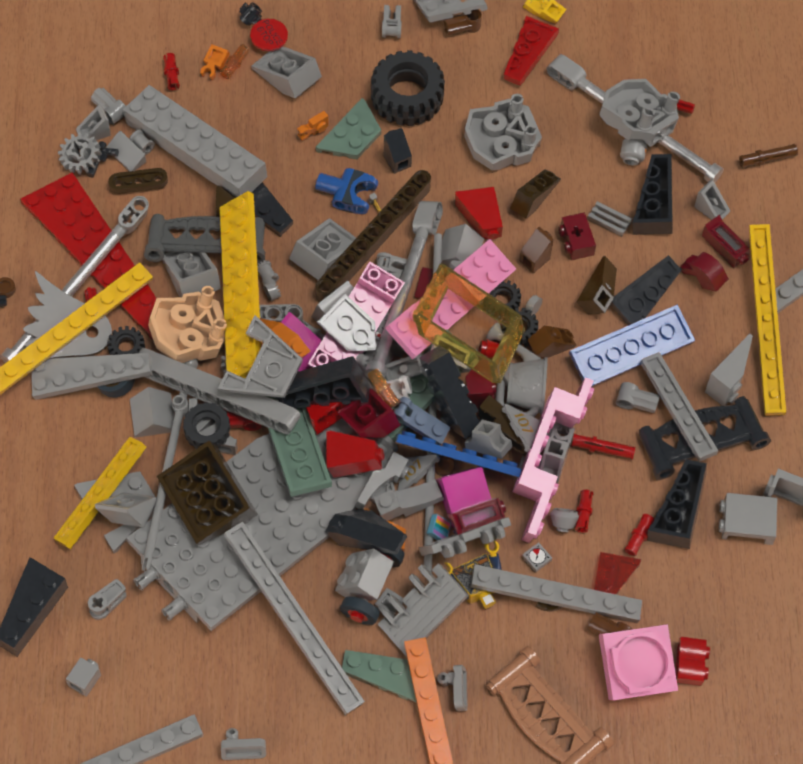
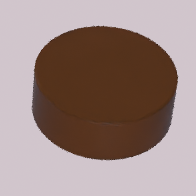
(7, 287)
(445, 466)

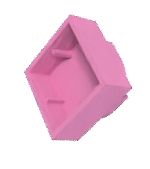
(638, 662)

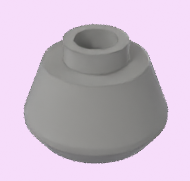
(564, 519)

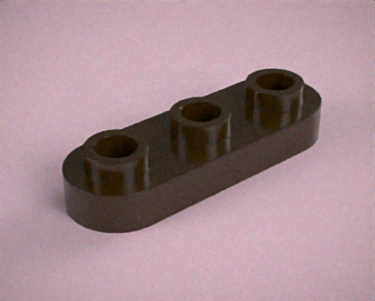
(146, 177)

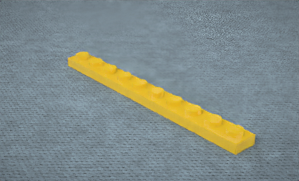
(767, 320)
(73, 326)

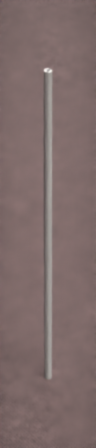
(433, 411)

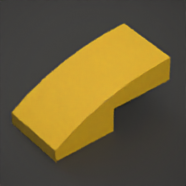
(545, 9)

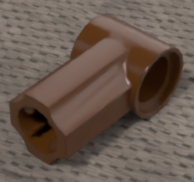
(462, 23)
(603, 625)

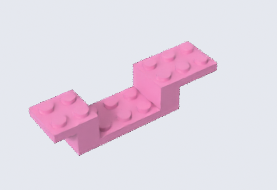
(484, 268)
(535, 483)

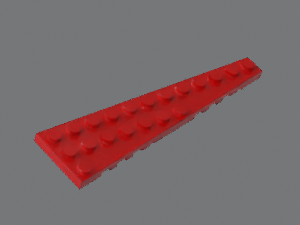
(80, 228)

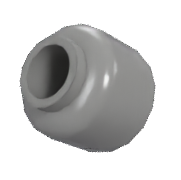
(633, 151)

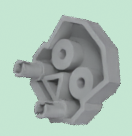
(640, 110)
(513, 129)

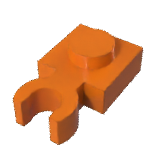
(214, 59)
(315, 125)

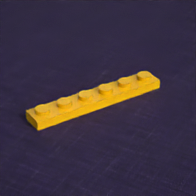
(100, 491)

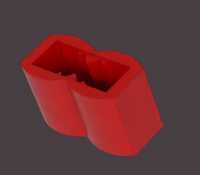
(691, 661)

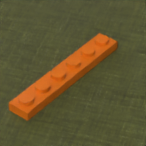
(428, 701)

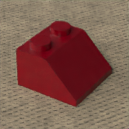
(370, 418)

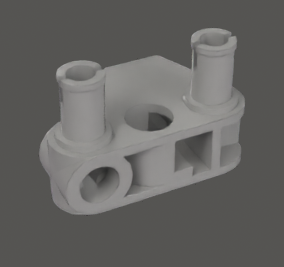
(556, 450)

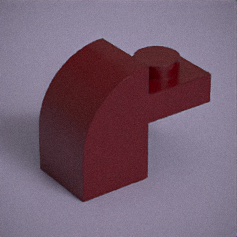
(707, 270)

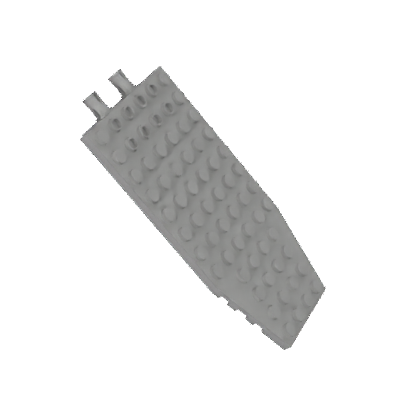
(210, 577)

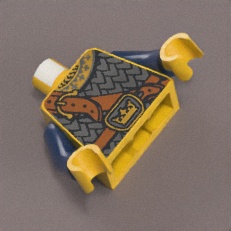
(463, 575)

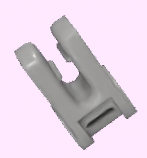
(391, 27)
(392, 263)
(108, 598)

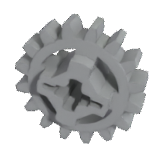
(89, 153)

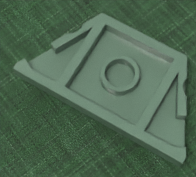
(352, 134)

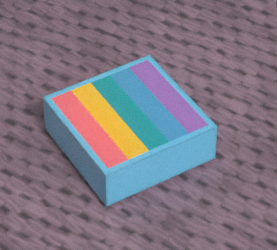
(438, 527)

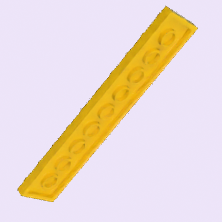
(239, 282)

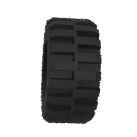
(407, 67)

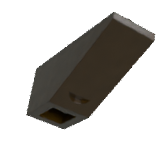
(534, 192)
(599, 289)

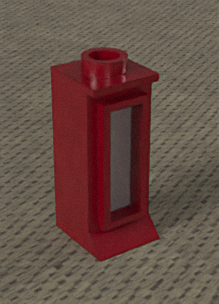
(726, 242)
(477, 515)

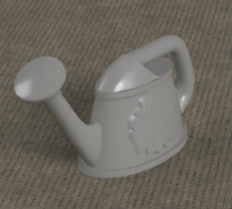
(523, 380)

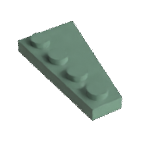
(382, 671)

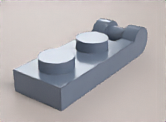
(421, 421)

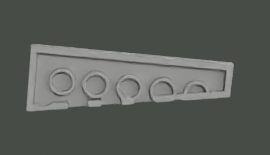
(79, 373)

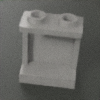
(785, 486)
(749, 517)

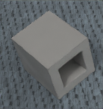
(83, 676)

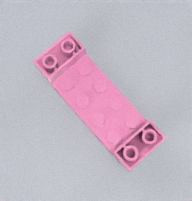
(374, 295)

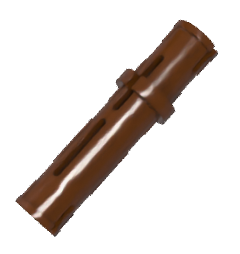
(761, 157)

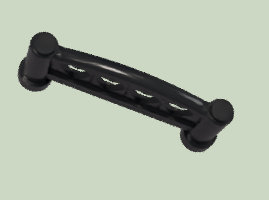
(665, 456)

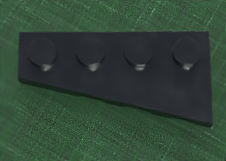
(271, 211)
(643, 294)

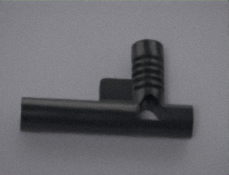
(105, 153)

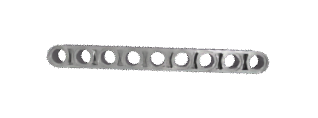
(205, 387)

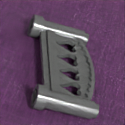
(162, 240)

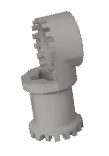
(269, 280)

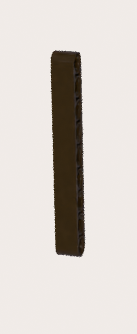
(378, 228)

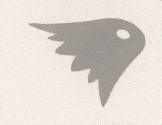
(55, 308)

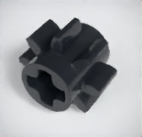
(250, 13)

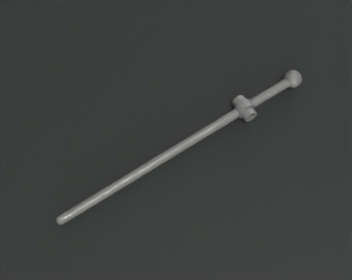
(181, 407)

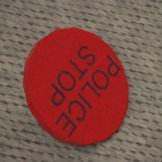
(269, 34)

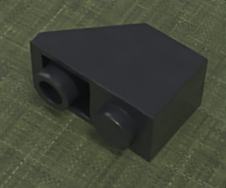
(397, 151)

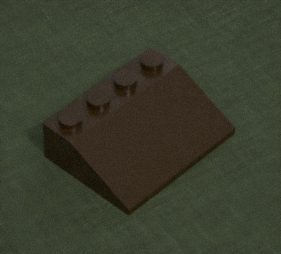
(206, 493)

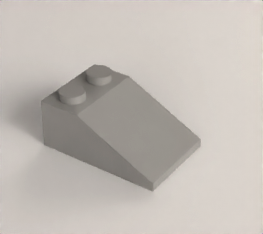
(288, 70)
(321, 248)
(191, 271)
(727, 377)

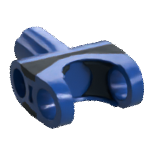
(346, 188)

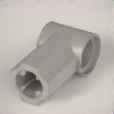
(112, 107)
(631, 396)

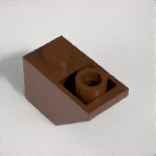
(537, 250)
(551, 341)

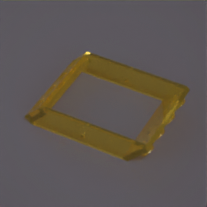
(446, 279)

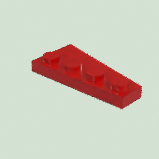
(531, 45)

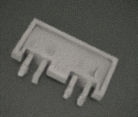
(456, 543)
(426, 606)

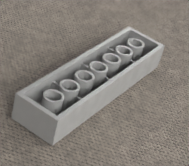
(195, 142)

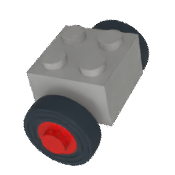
(363, 582)

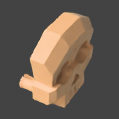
(201, 323)

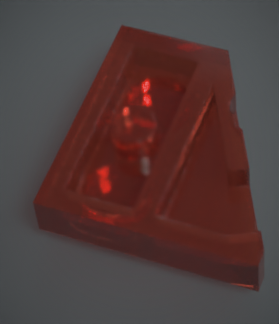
(614, 572)

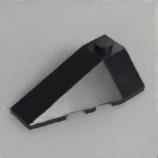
(365, 531)

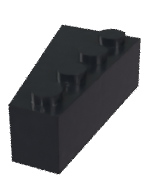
(655, 202)
(328, 383)
(449, 391)
(679, 512)
(31, 604)

